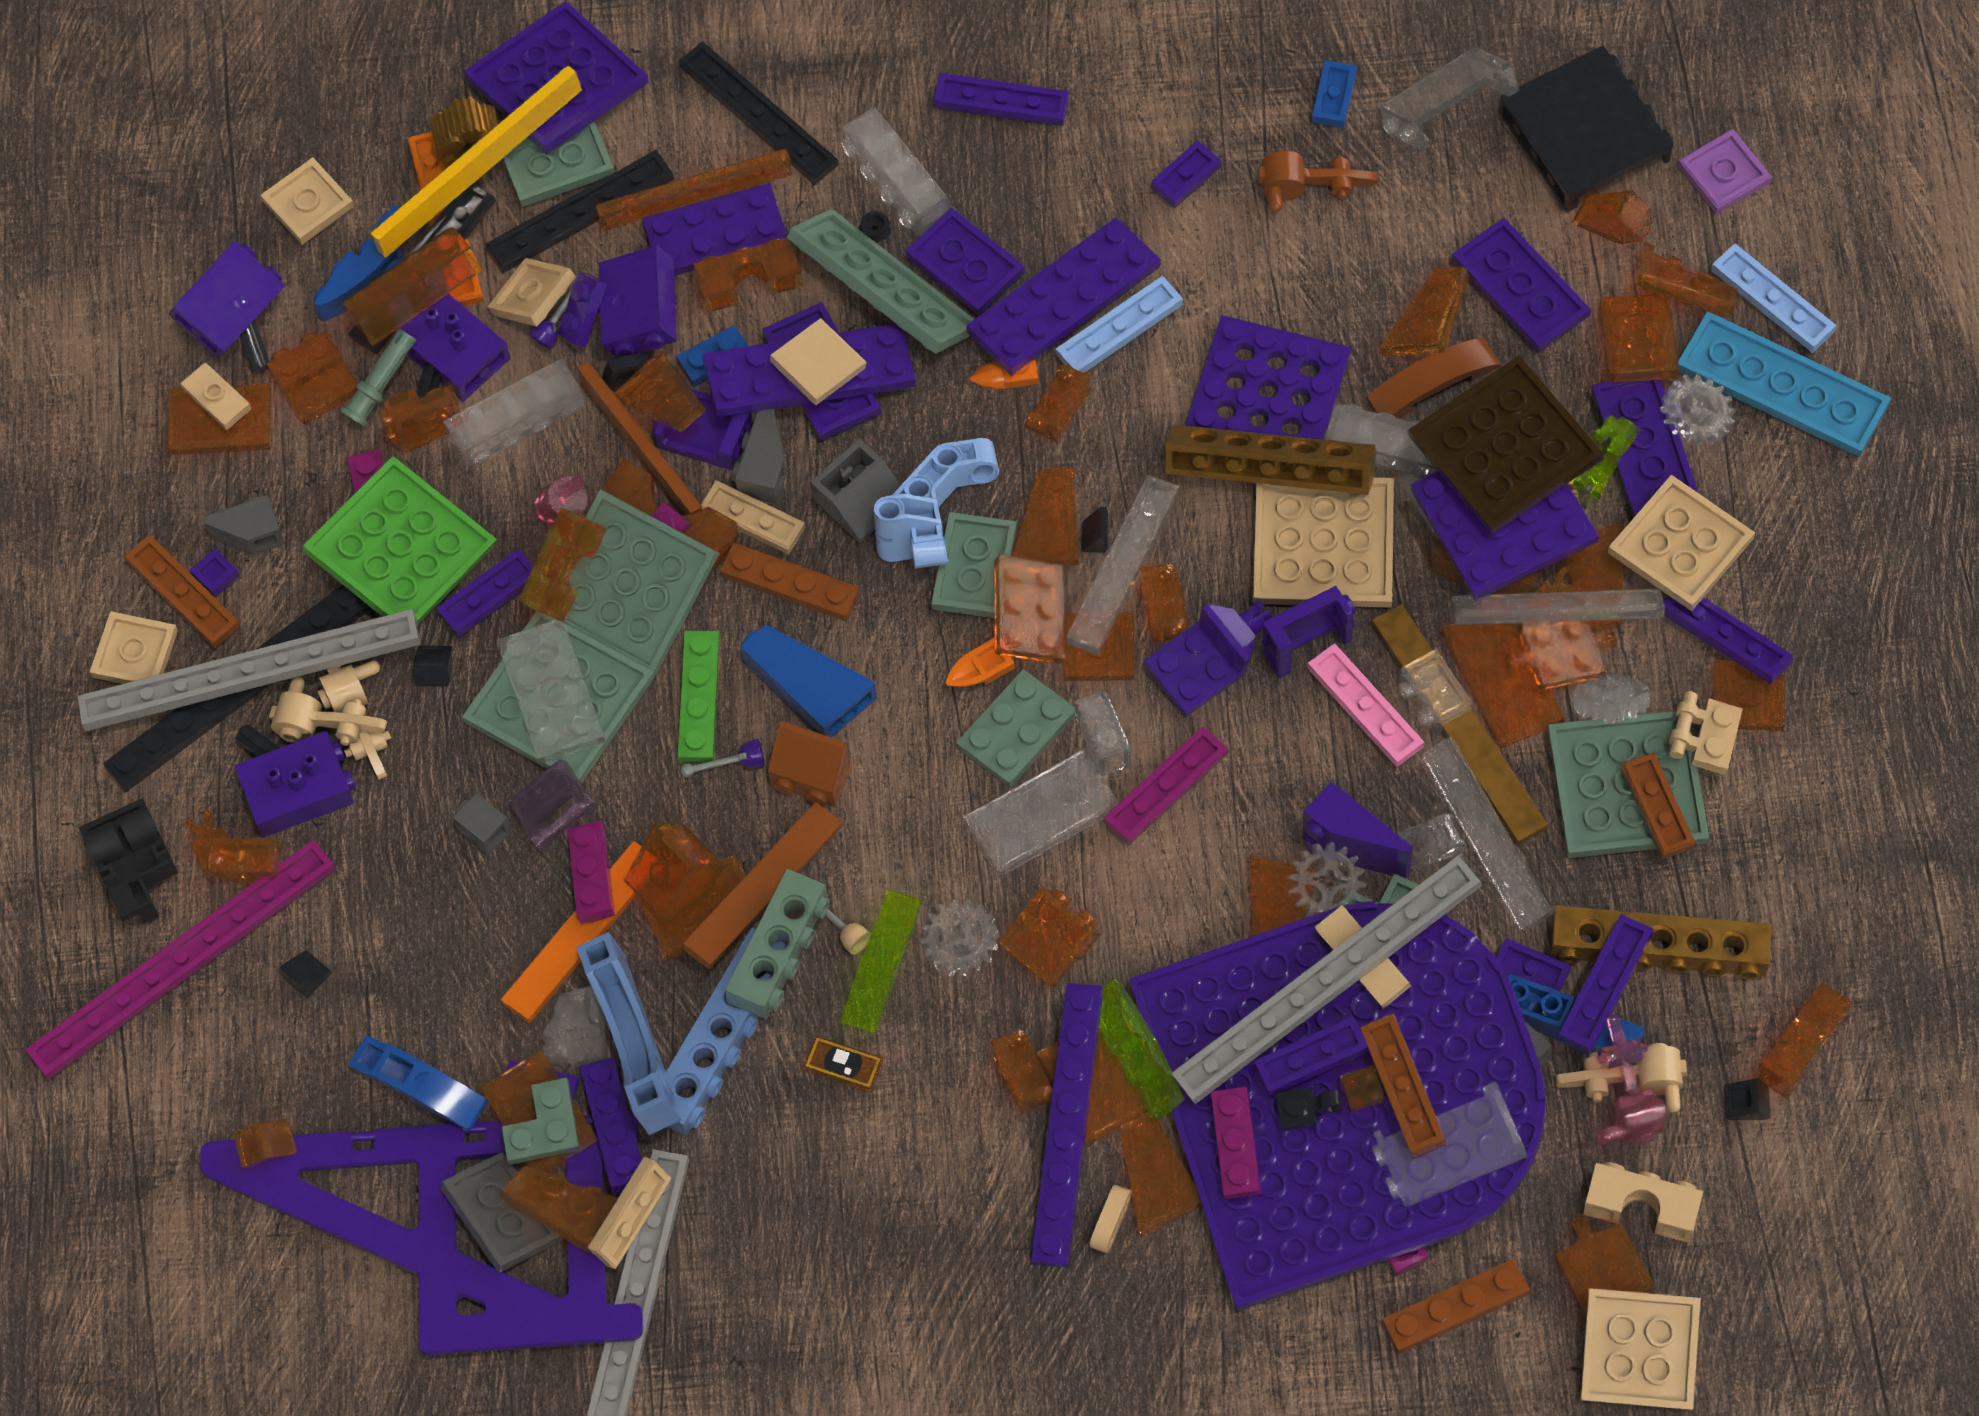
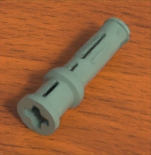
(371, 390)

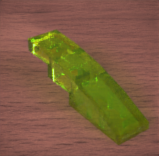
(881, 961)
(1138, 1051)

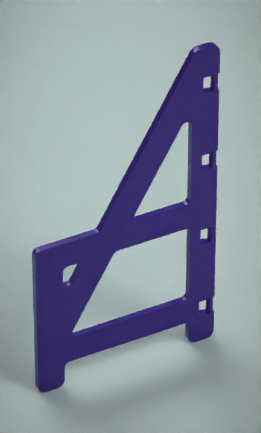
(514, 1311)

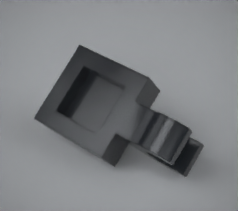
(622, 368)
(1301, 1108)

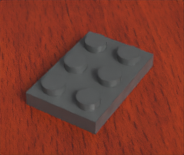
(498, 1226)

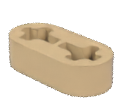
(1110, 1218)

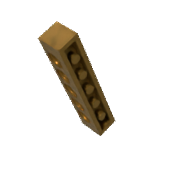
(1270, 459)
(1677, 932)

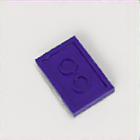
(965, 261)

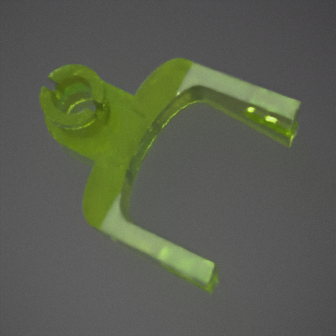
(1622, 435)

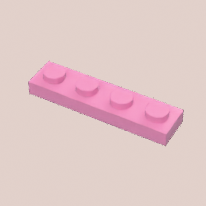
(1365, 705)

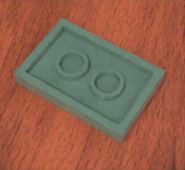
(567, 167)
(971, 548)
(1016, 728)

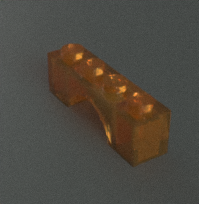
(708, 526)

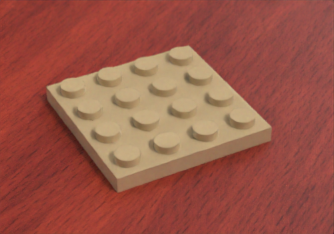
(1324, 541)

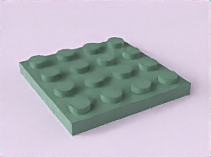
(637, 582)
(611, 681)
(1594, 795)

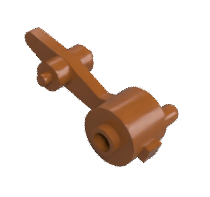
(1286, 177)

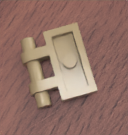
(1716, 734)

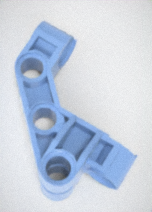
(910, 519)

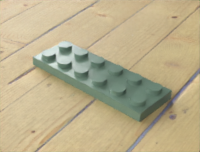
(882, 280)

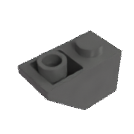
(246, 526)

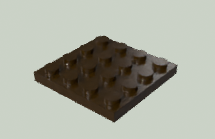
(1505, 444)

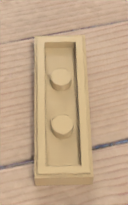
(755, 517)
(1383, 981)
(629, 1213)

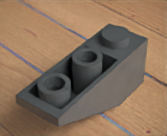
(763, 463)

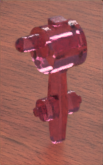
(562, 492)
(1638, 1111)

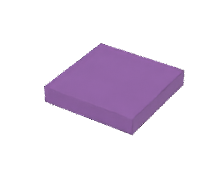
(1724, 171)

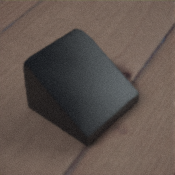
(1095, 532)
(433, 665)
(305, 973)
(1747, 1100)

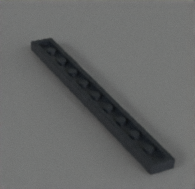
(194, 720)

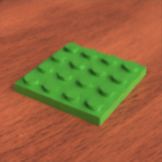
(399, 543)

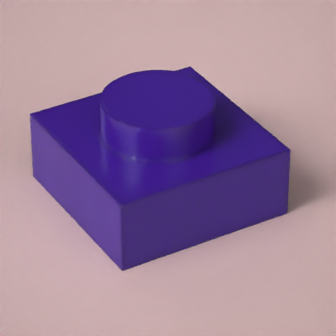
(214, 572)

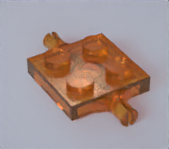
(1560, 652)
(1603, 1262)

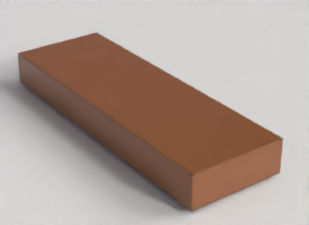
(1658, 805)

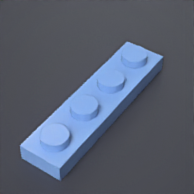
(1773, 298)
(1120, 326)

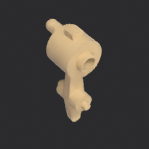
(343, 686)
(300, 714)
(1659, 1070)

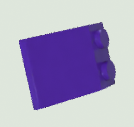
(1346, 823)

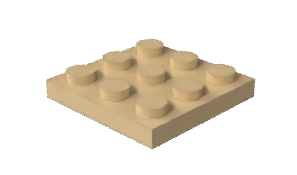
(1681, 542)
(1640, 1349)

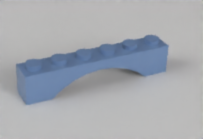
(640, 1060)

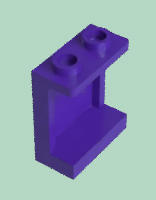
(708, 437)
(1304, 624)

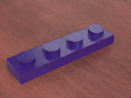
(1001, 99)
(1731, 638)
(1605, 983)
(611, 1121)

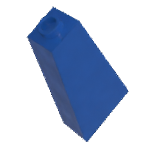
(808, 681)

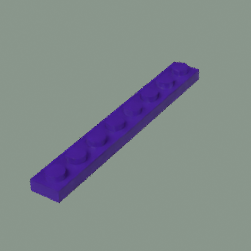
(1067, 1125)

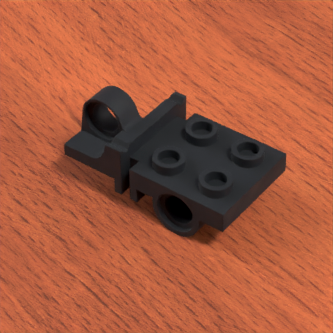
(129, 858)

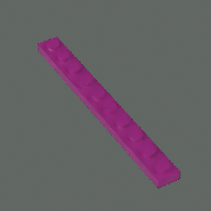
(179, 960)

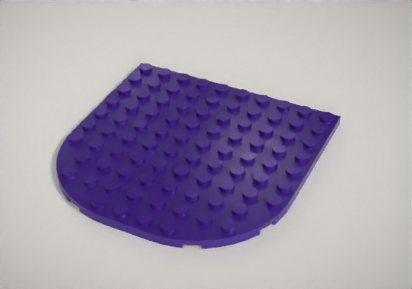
(1321, 1185)

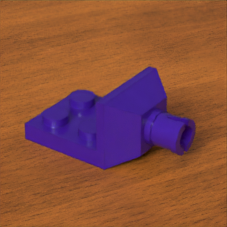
(1207, 655)

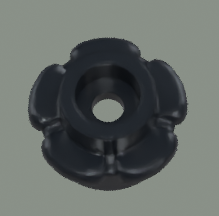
(875, 219)

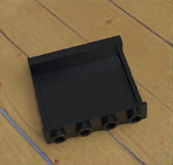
(1584, 126)

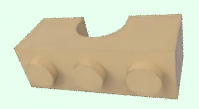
(1673, 1202)

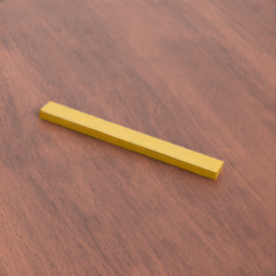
(476, 161)

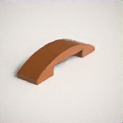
(1432, 375)

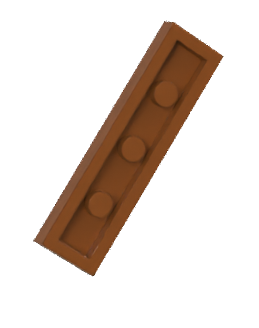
(790, 582)
(182, 591)
(1403, 1085)
(1455, 1306)

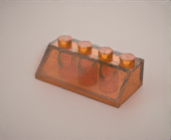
(411, 285)

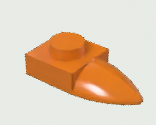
(995, 377)
(980, 666)

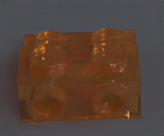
(312, 376)
(418, 421)
(1050, 935)

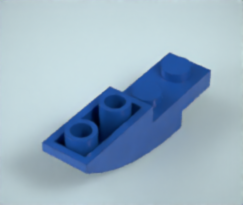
(353, 273)
(1548, 1009)
(418, 1082)

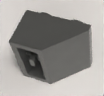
(852, 487)

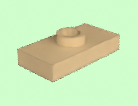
(215, 396)

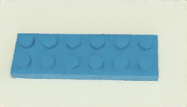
(1784, 384)

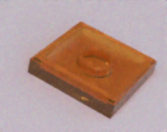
(1114, 660)
(1761, 702)

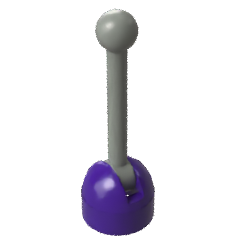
(547, 332)
(749, 755)

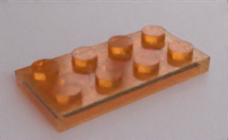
(1505, 696)

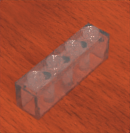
(895, 171)
(514, 413)
(1389, 434)

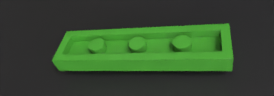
(699, 696)

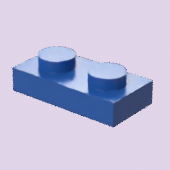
(1334, 94)
(691, 359)

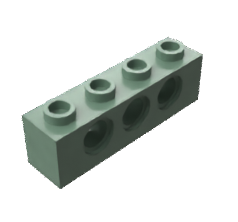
(792, 894)

